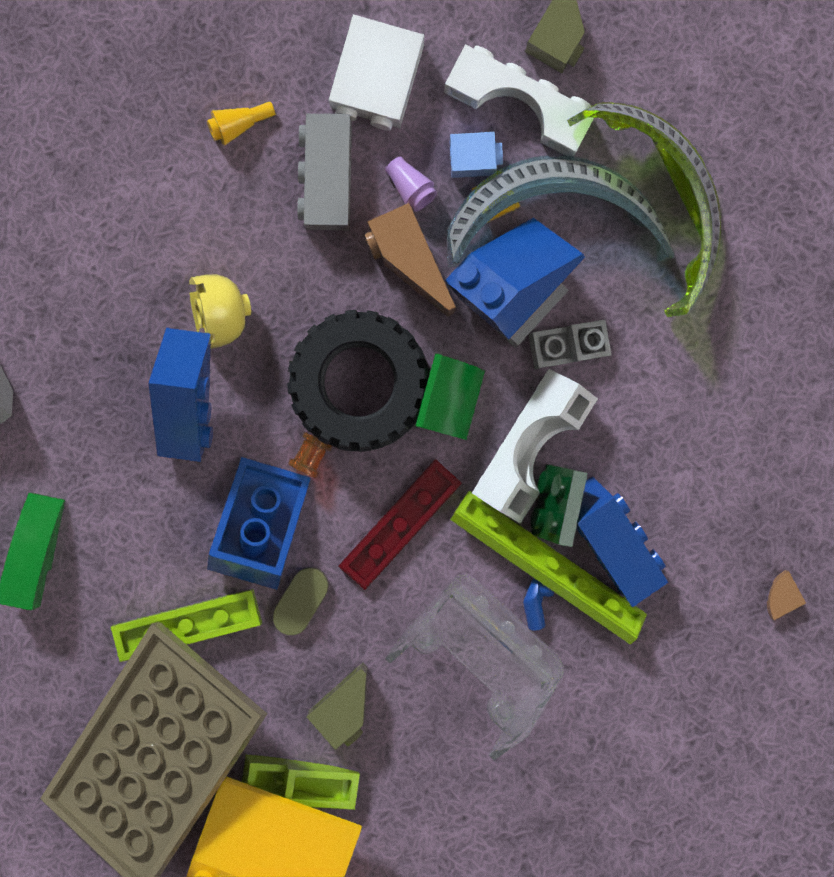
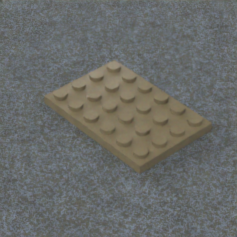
(152, 755)

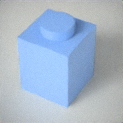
(474, 154)

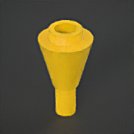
(231, 123)

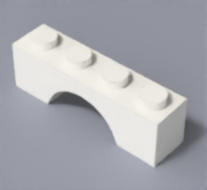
(481, 78)
(553, 408)

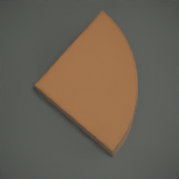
(783, 596)

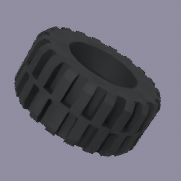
(309, 372)

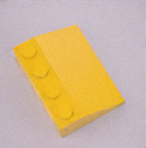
(270, 836)

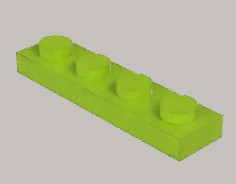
(192, 622)

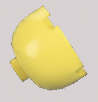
(219, 308)

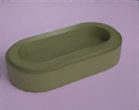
(300, 601)

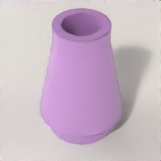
(411, 184)

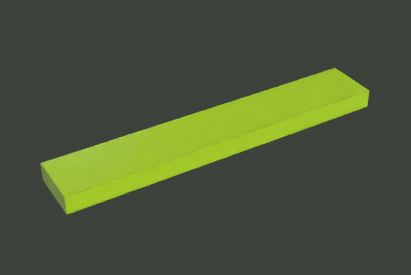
(549, 567)

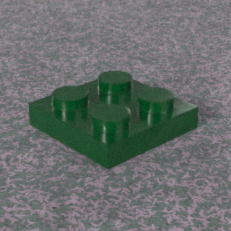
(558, 504)

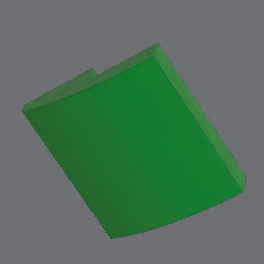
(450, 397)

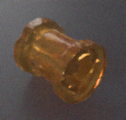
(300, 461)

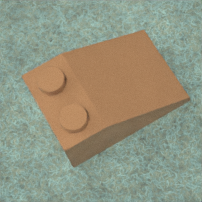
(405, 252)

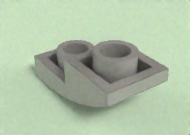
(569, 344)

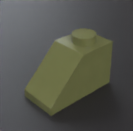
(558, 35)
(342, 710)

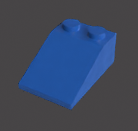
(514, 275)
(258, 523)

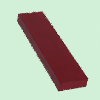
(400, 524)

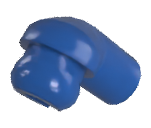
(533, 604)

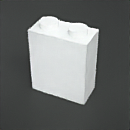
(376, 72)

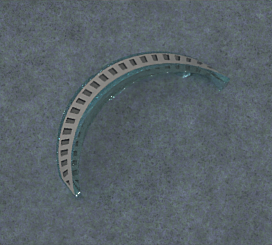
(545, 176)

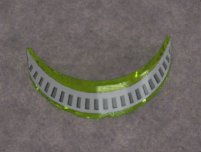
(690, 180)

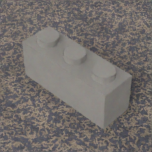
(325, 172)

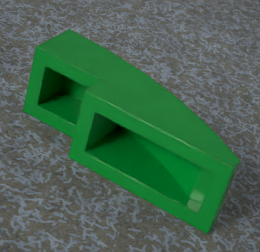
(31, 552)

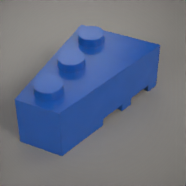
(181, 395)
(619, 544)

